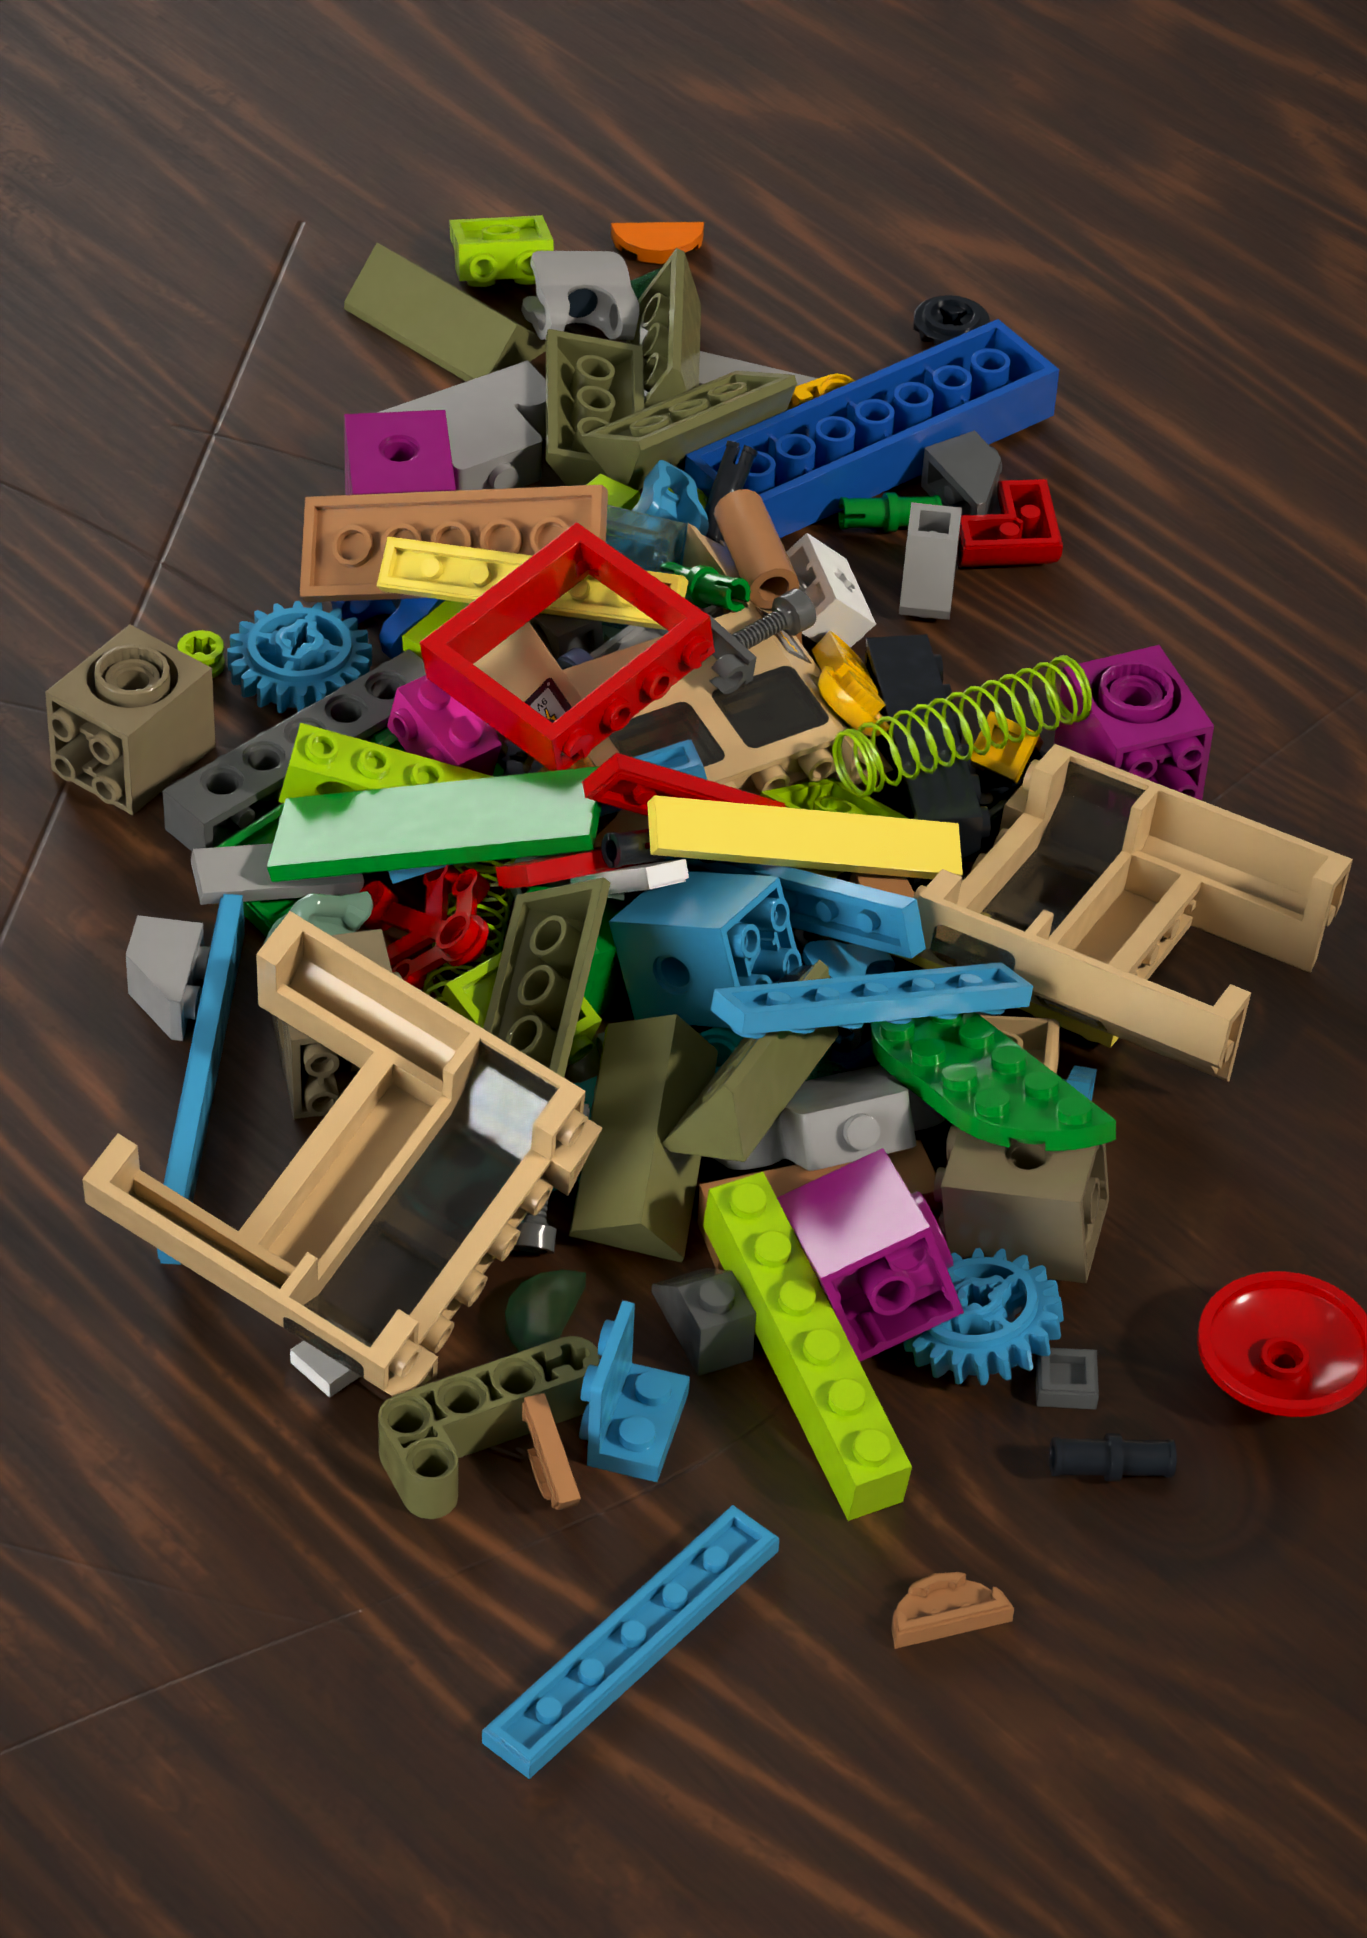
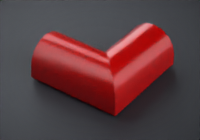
(1019, 535)

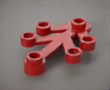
(457, 939)

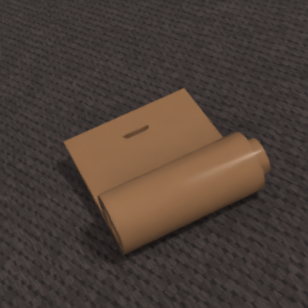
(755, 547)

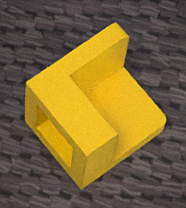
(1012, 758)

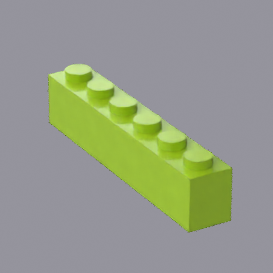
(807, 1347)

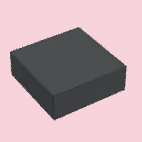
(1067, 1379)

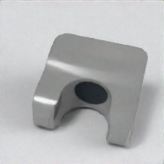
(582, 289)

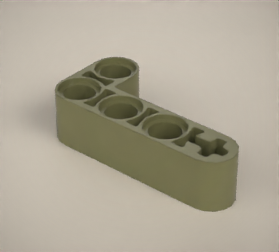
(470, 1411)

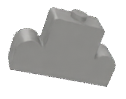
(493, 427)
(842, 1120)

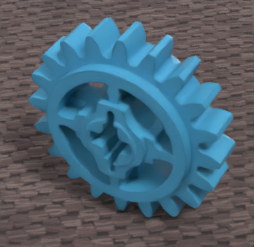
(297, 655)
(987, 1335)

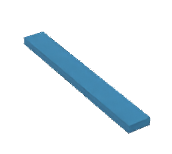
(205, 1052)

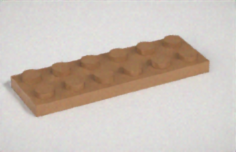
(349, 532)

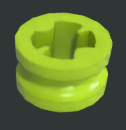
(204, 647)

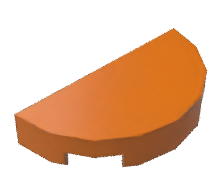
(657, 240)

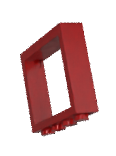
(524, 594)

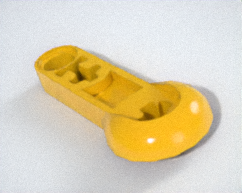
(847, 684)

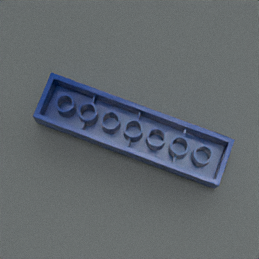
(878, 426)

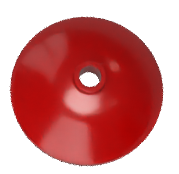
(1285, 1343)

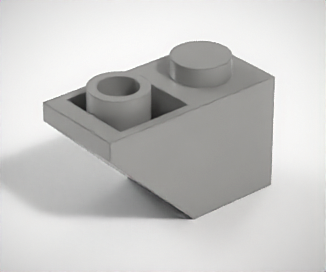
(930, 561)
(165, 970)

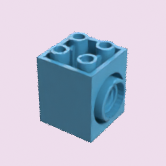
(700, 938)

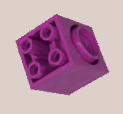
(397, 453)
(1140, 720)
(874, 1253)

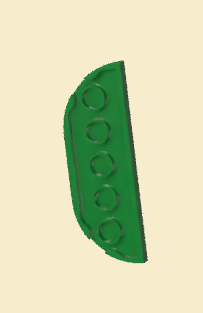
(988, 1083)

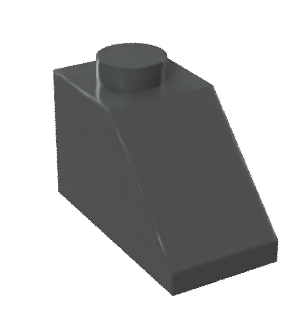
(963, 473)
(709, 1317)

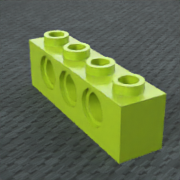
(340, 763)

